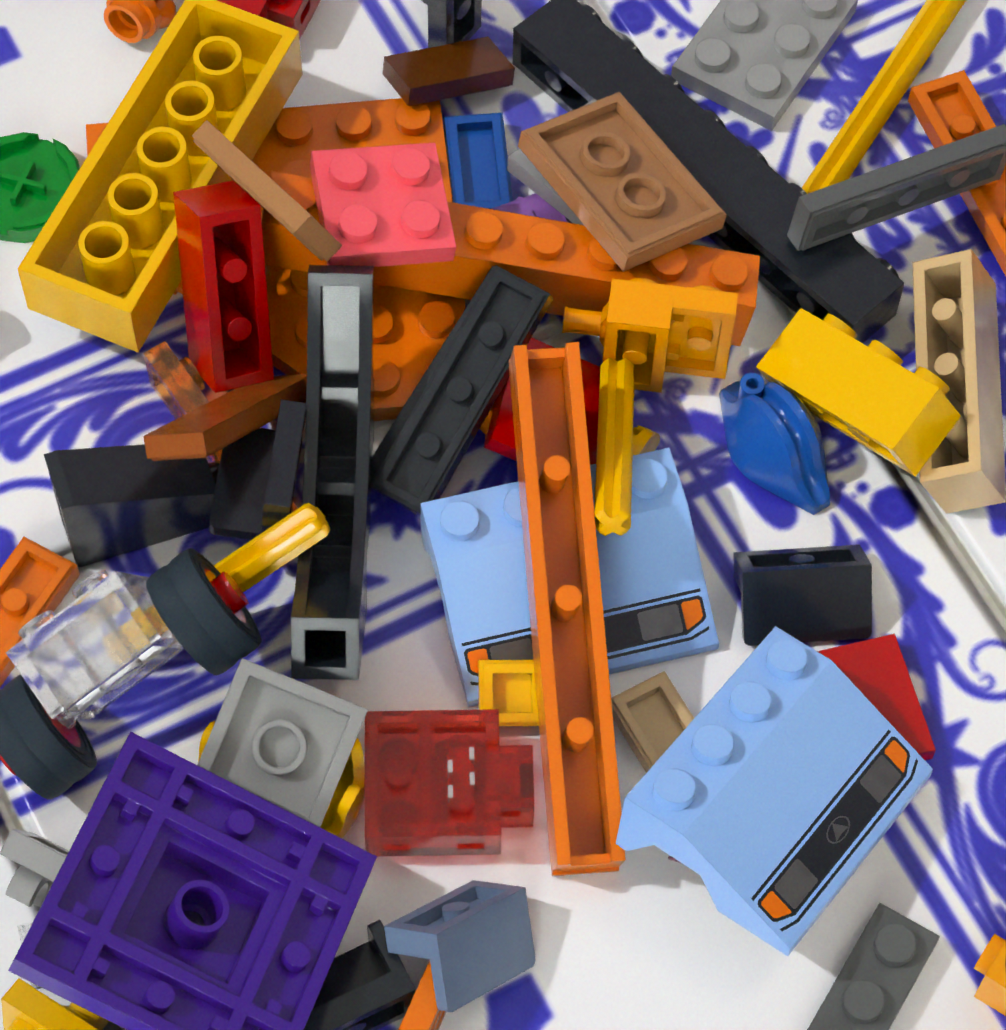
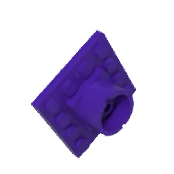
(192, 903)

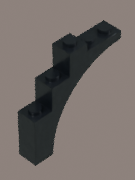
(339, 441)

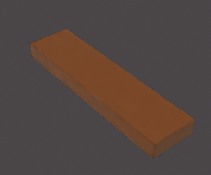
(224, 419)

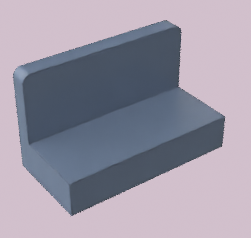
(472, 938)

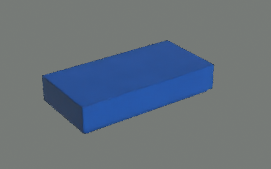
(478, 160)

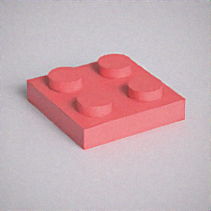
(383, 204)

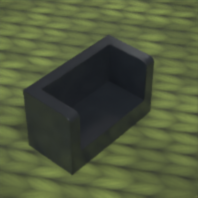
(363, 988)

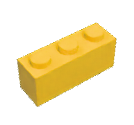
(861, 389)

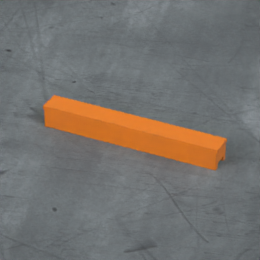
(566, 611)

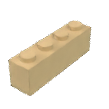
(961, 346)

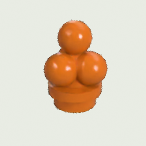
(138, 18)

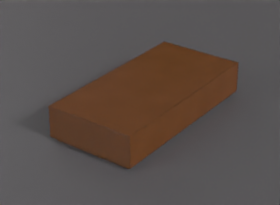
(448, 71)

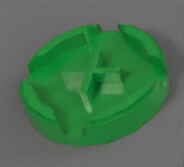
(31, 183)

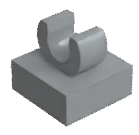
(39, 866)

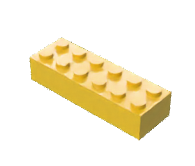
(112, 240)

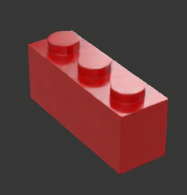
(224, 285)

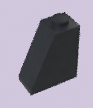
(124, 502)

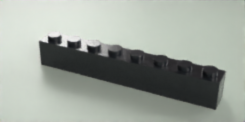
(581, 59)

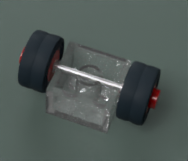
(103, 648)

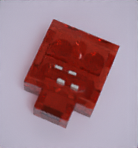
(443, 783)

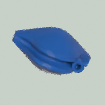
(775, 441)

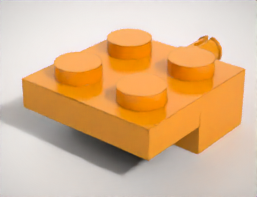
(661, 329)

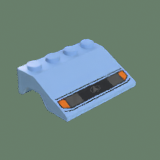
(648, 576)
(776, 790)

